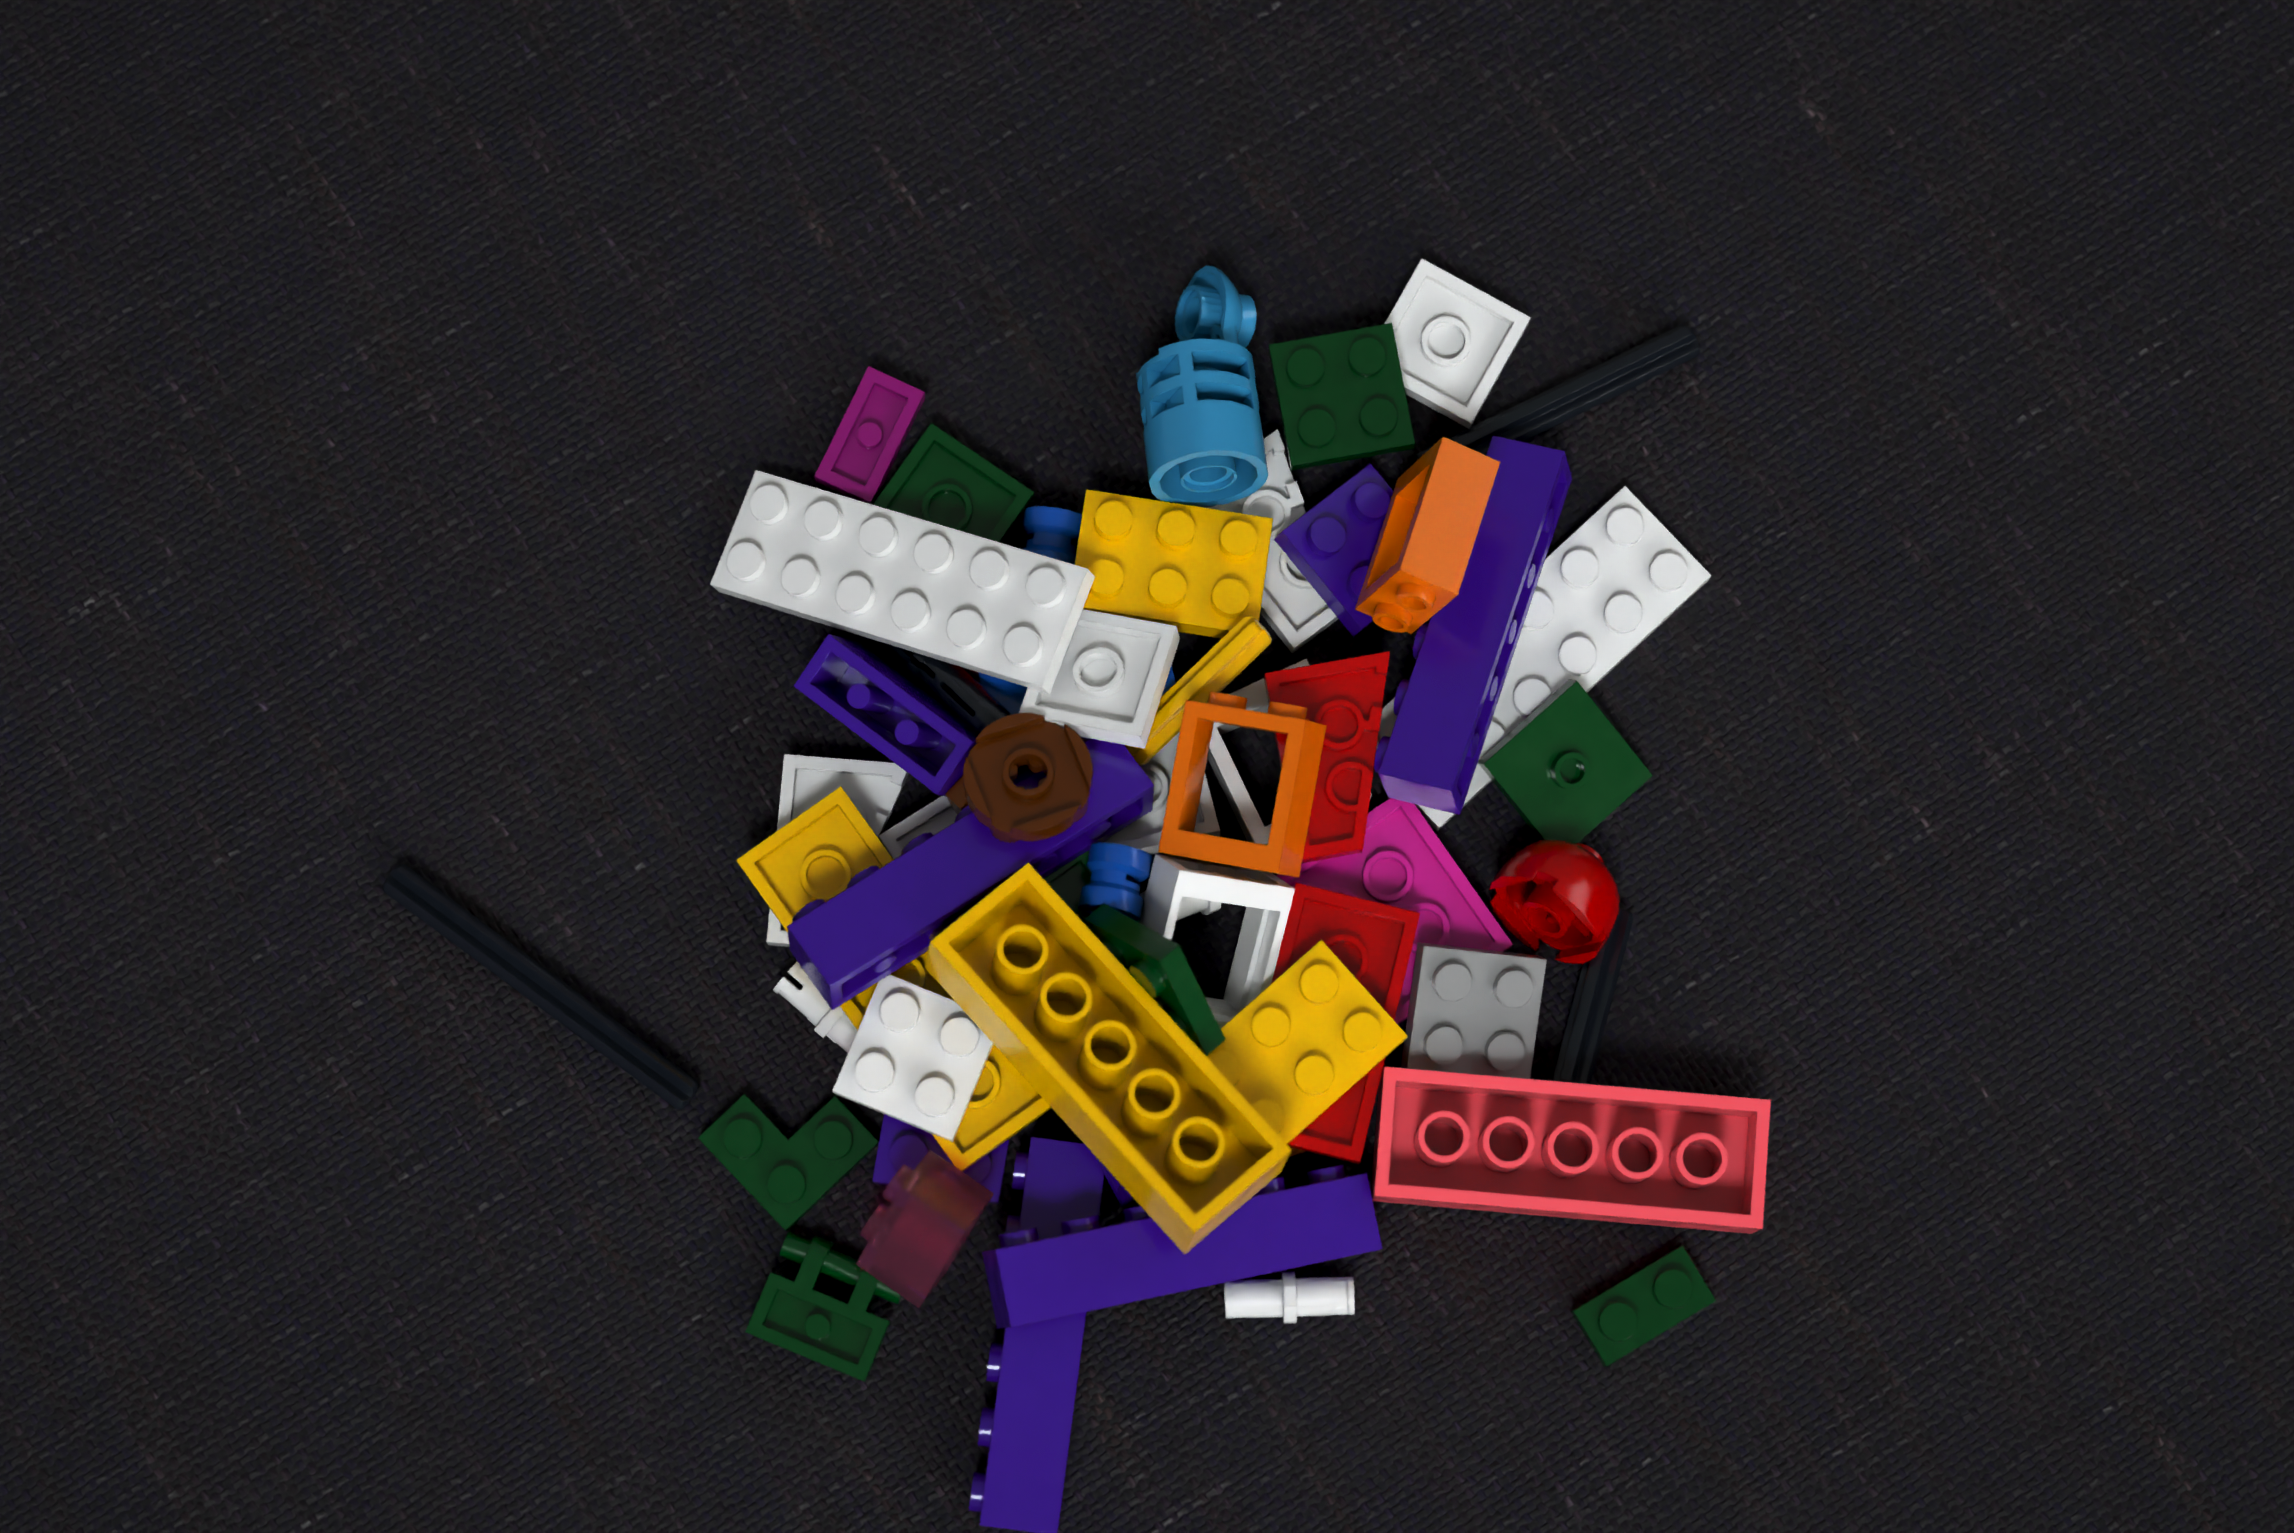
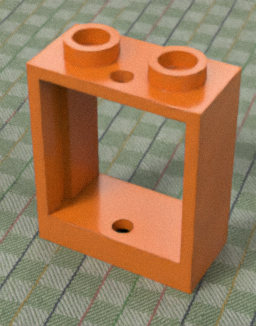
(1427, 536)
(1294, 792)

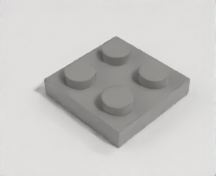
(1473, 1011)

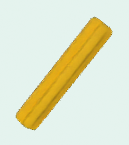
(1208, 675)

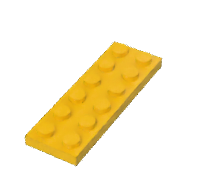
(816, 861)

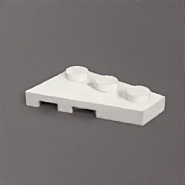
(1288, 598)
(808, 779)

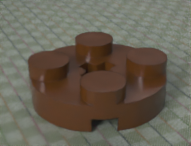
(1021, 812)

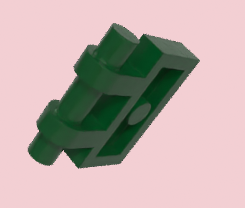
(817, 1324)

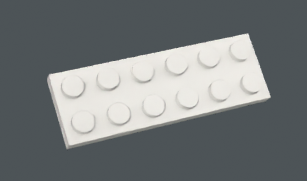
(903, 581)
(1586, 615)

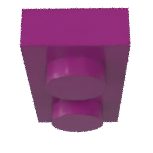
(870, 436)

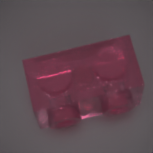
(922, 1227)

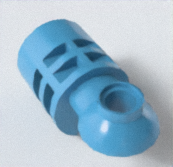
(1204, 400)

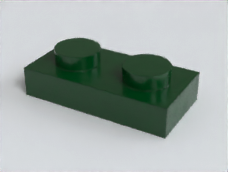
(1643, 1306)

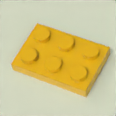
(1173, 562)
(1305, 1042)

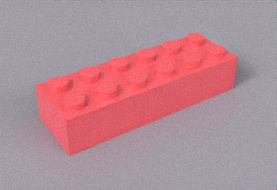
(1570, 1150)

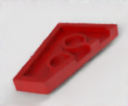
(1349, 702)

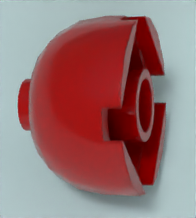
(1557, 896)

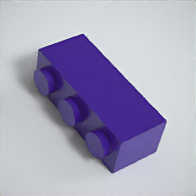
(888, 712)

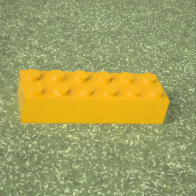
(1106, 1057)

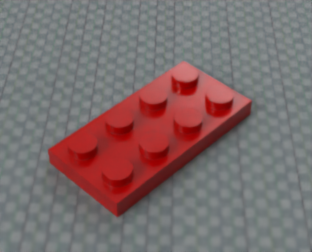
(1376, 949)

